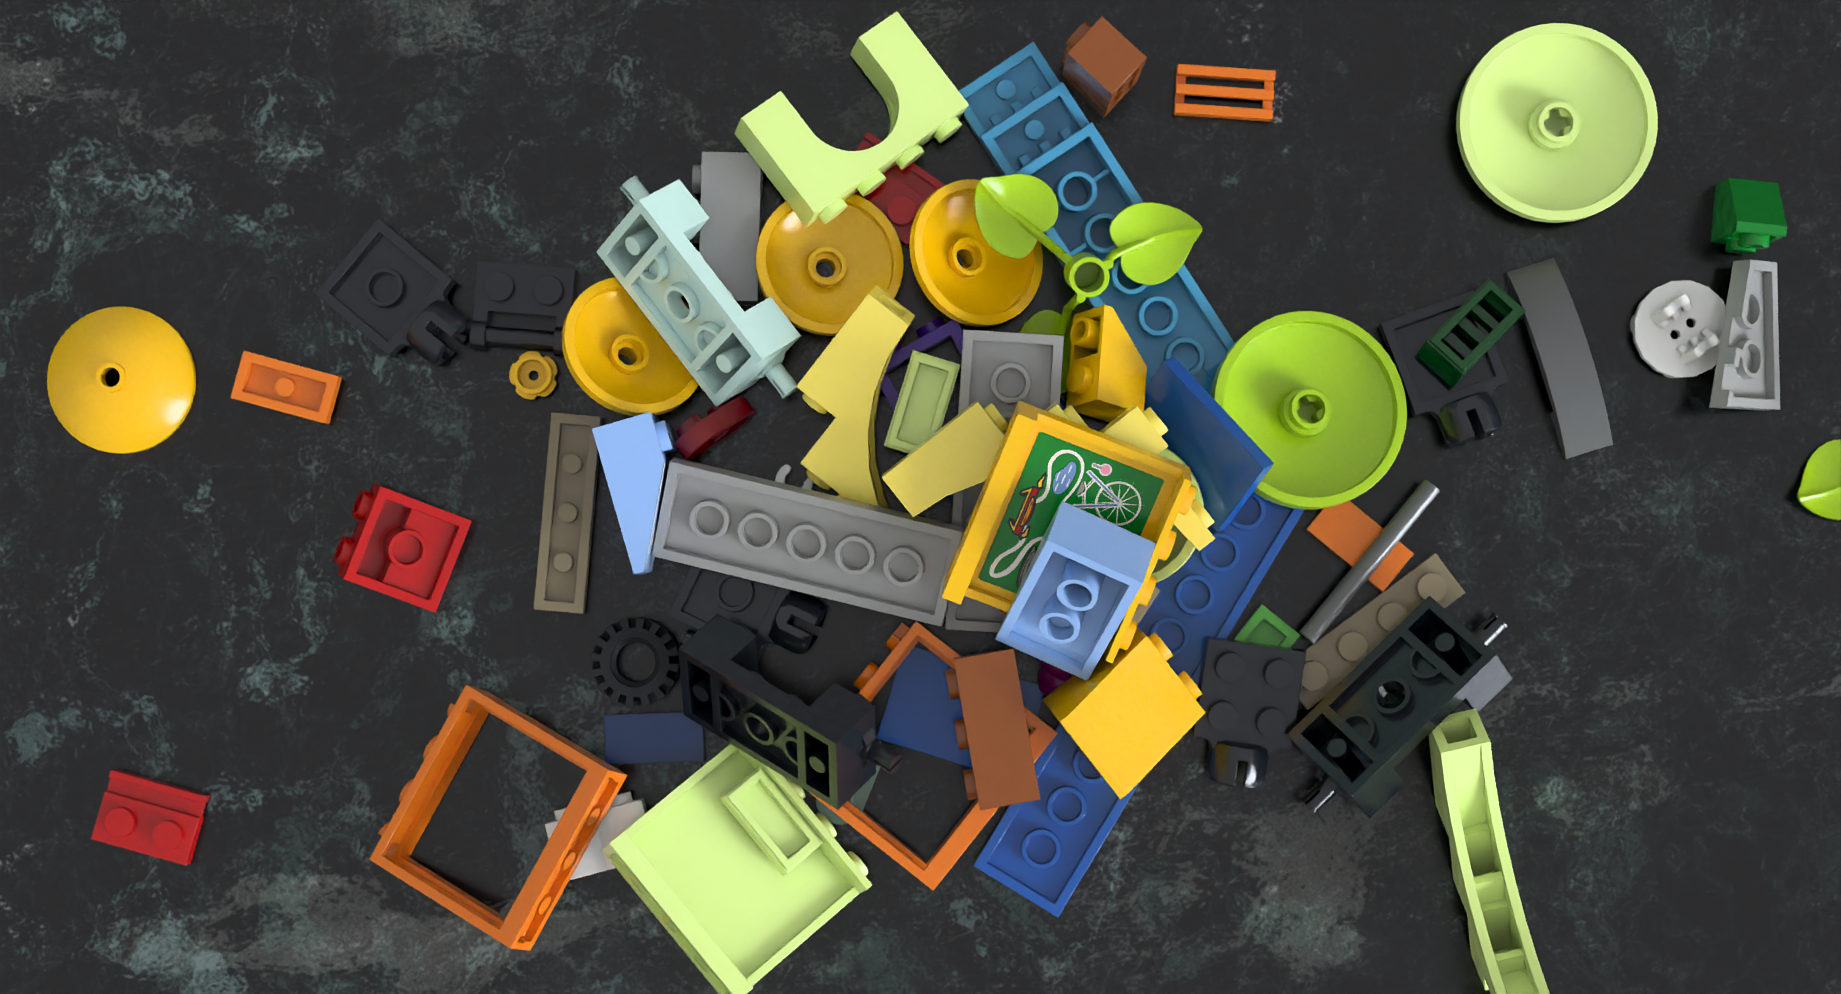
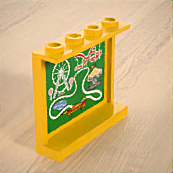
(1056, 461)

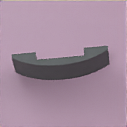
(1562, 357)

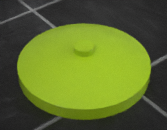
(1317, 404)

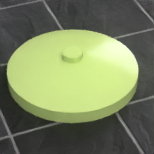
(1557, 122)

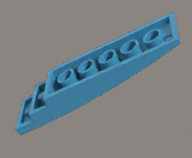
(1038, 130)

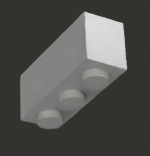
(734, 203)

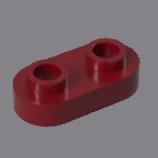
(700, 434)

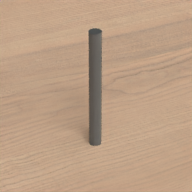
(1369, 561)

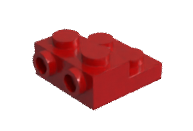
(401, 546)

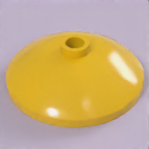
(855, 244)
(989, 284)
(611, 324)
(153, 385)

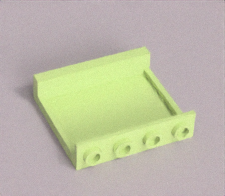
(718, 885)

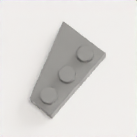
(1749, 342)

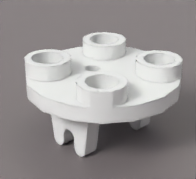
(1668, 310)

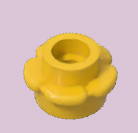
(521, 370)

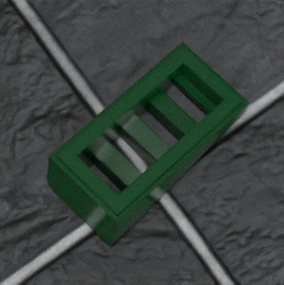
(1448, 354)

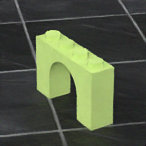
(819, 177)

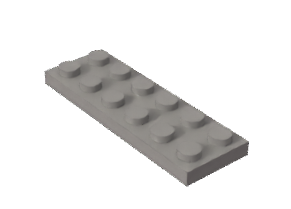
(1000, 371)
(805, 541)

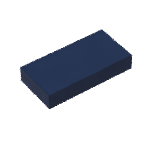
(652, 738)

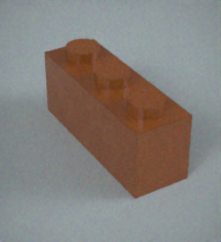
(1101, 65)
(993, 729)

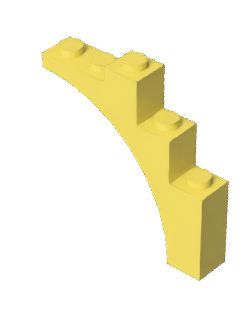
(848, 386)
(967, 445)

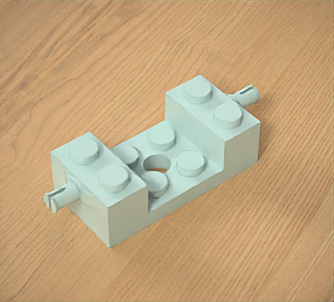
(714, 337)

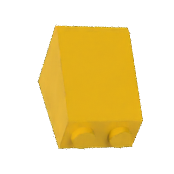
(1128, 711)

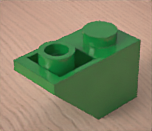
(1747, 215)

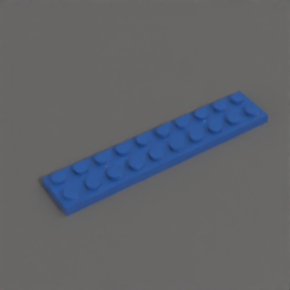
(1050, 842)

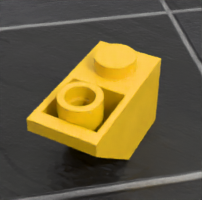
(1104, 366)

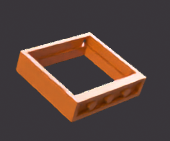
(973, 821)
(559, 857)

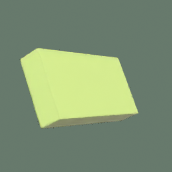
(921, 401)
(771, 820)

